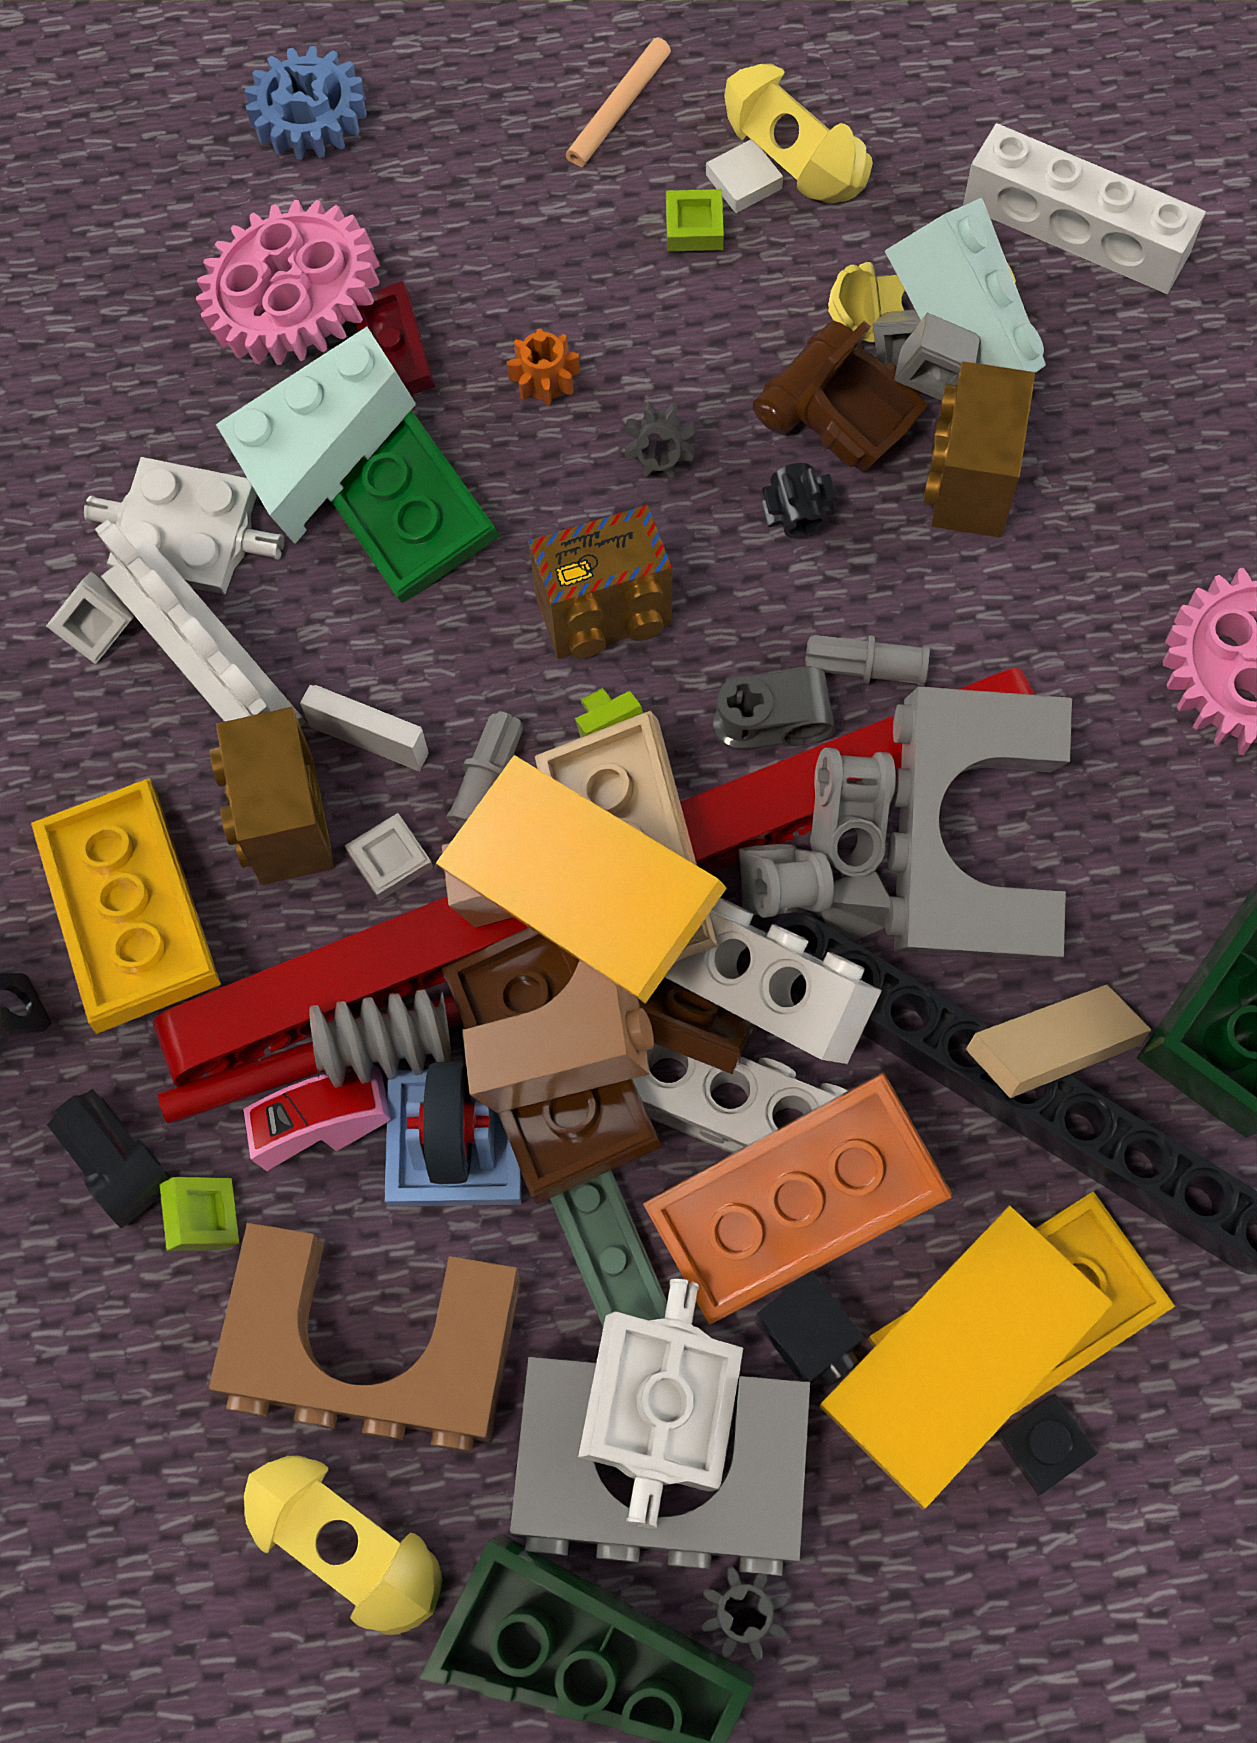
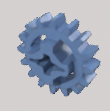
(305, 102)

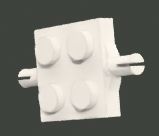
(192, 518)
(661, 1402)

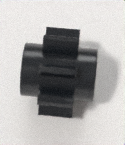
(799, 500)

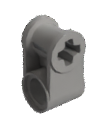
(852, 804)
(784, 880)

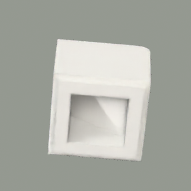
(91, 618)

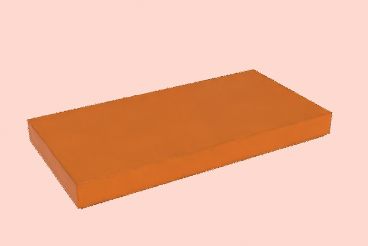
(797, 1198)

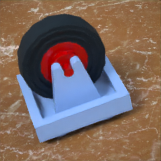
(446, 1144)

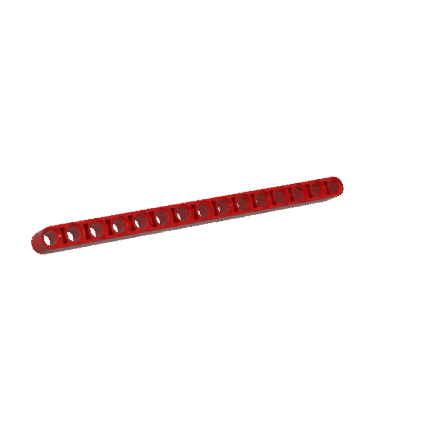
(411, 949)

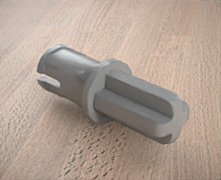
(868, 659)
(489, 760)

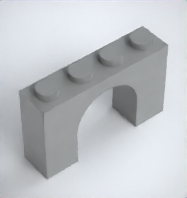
(936, 902)
(748, 1518)

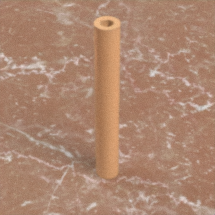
(618, 102)

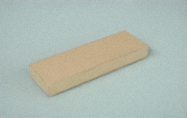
(1057, 1040)

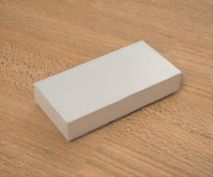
(365, 727)

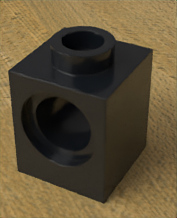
(811, 1332)

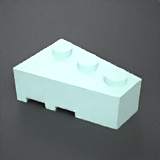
(316, 428)

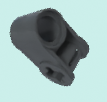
(776, 708)

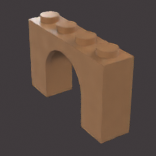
(568, 1046)
(270, 1361)

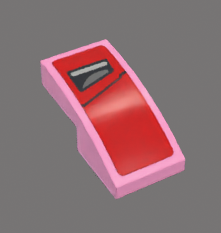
(314, 1112)

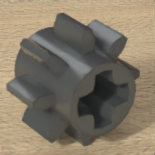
(650, 451)
(763, 1606)

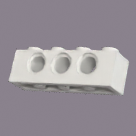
(1083, 208)
(835, 998)
(690, 1108)

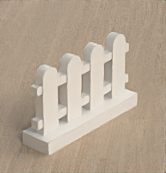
(188, 630)

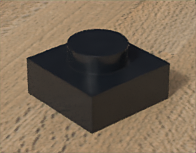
(1046, 1444)

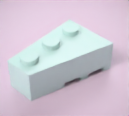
(963, 277)

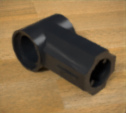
(118, 1169)

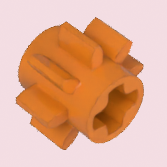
(543, 366)

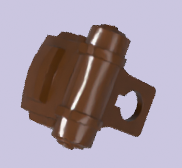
(841, 397)

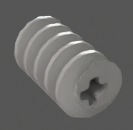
(380, 1037)

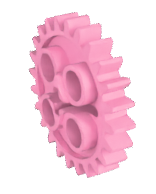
(288, 282)
(1213, 669)

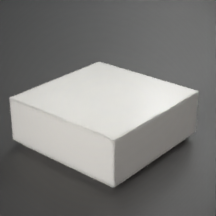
(744, 175)
(388, 856)

